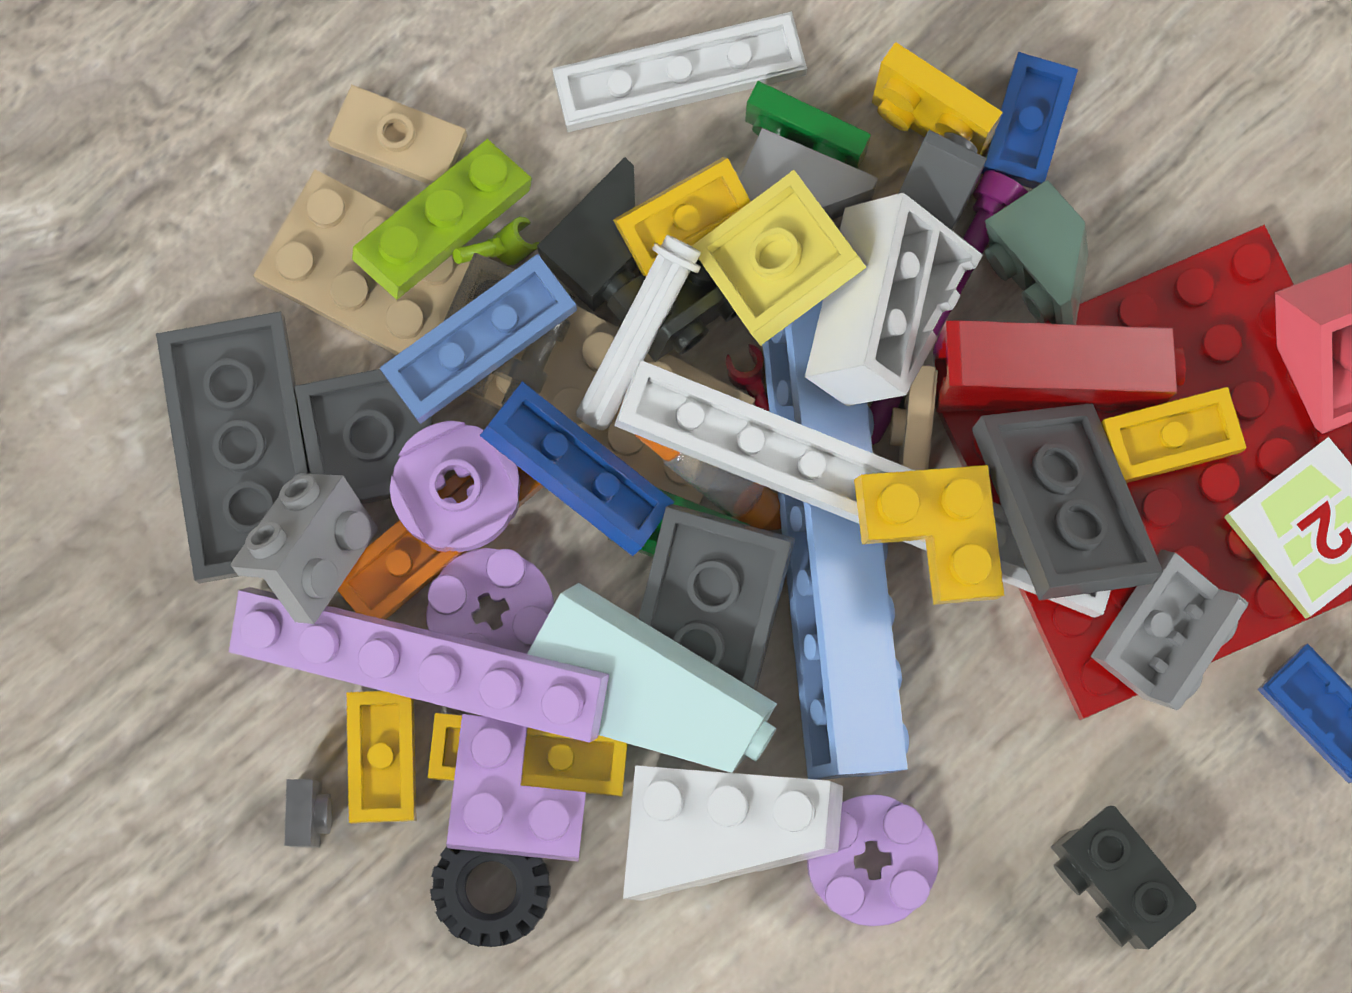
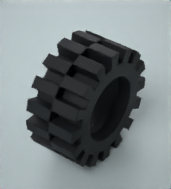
(482, 928)

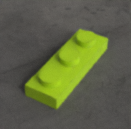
(441, 219)

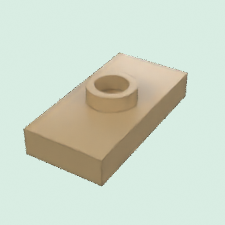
(396, 136)
(913, 424)

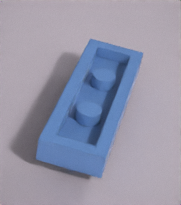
(478, 338)

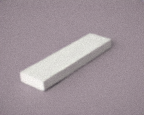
(679, 71)

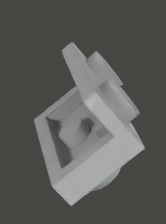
(307, 543)
(1169, 633)

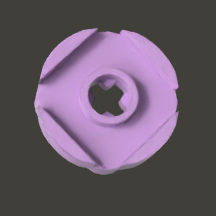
(444, 522)
(496, 574)
(902, 884)

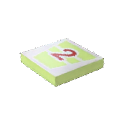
(1303, 527)

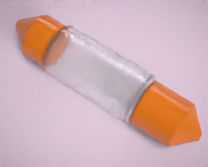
(727, 491)

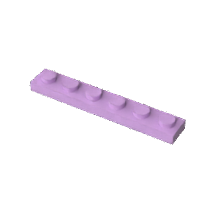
(423, 665)

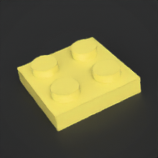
(778, 257)

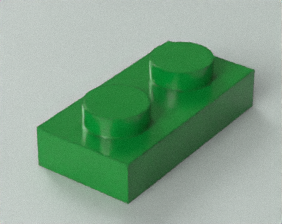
(805, 125)

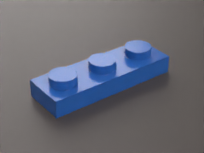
(577, 468)

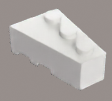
(883, 319)
(722, 825)

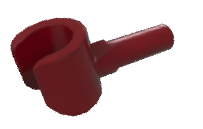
(751, 380)

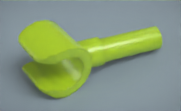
(504, 244)

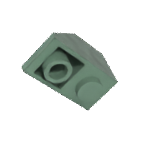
(1043, 250)

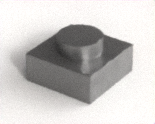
(306, 813)

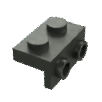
(1124, 878)

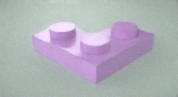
(492, 807)

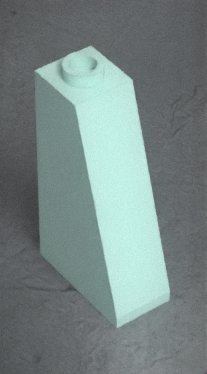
(655, 687)

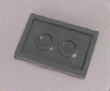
(1066, 501)
(717, 588)

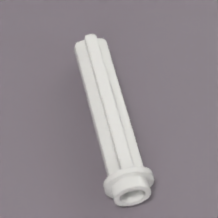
(638, 331)

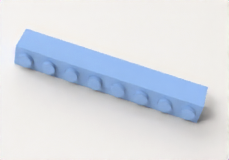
(836, 592)

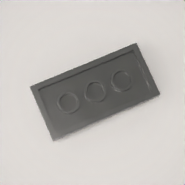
(230, 430)

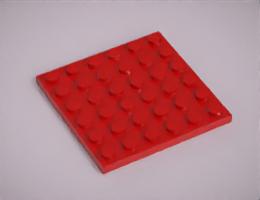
(1227, 328)

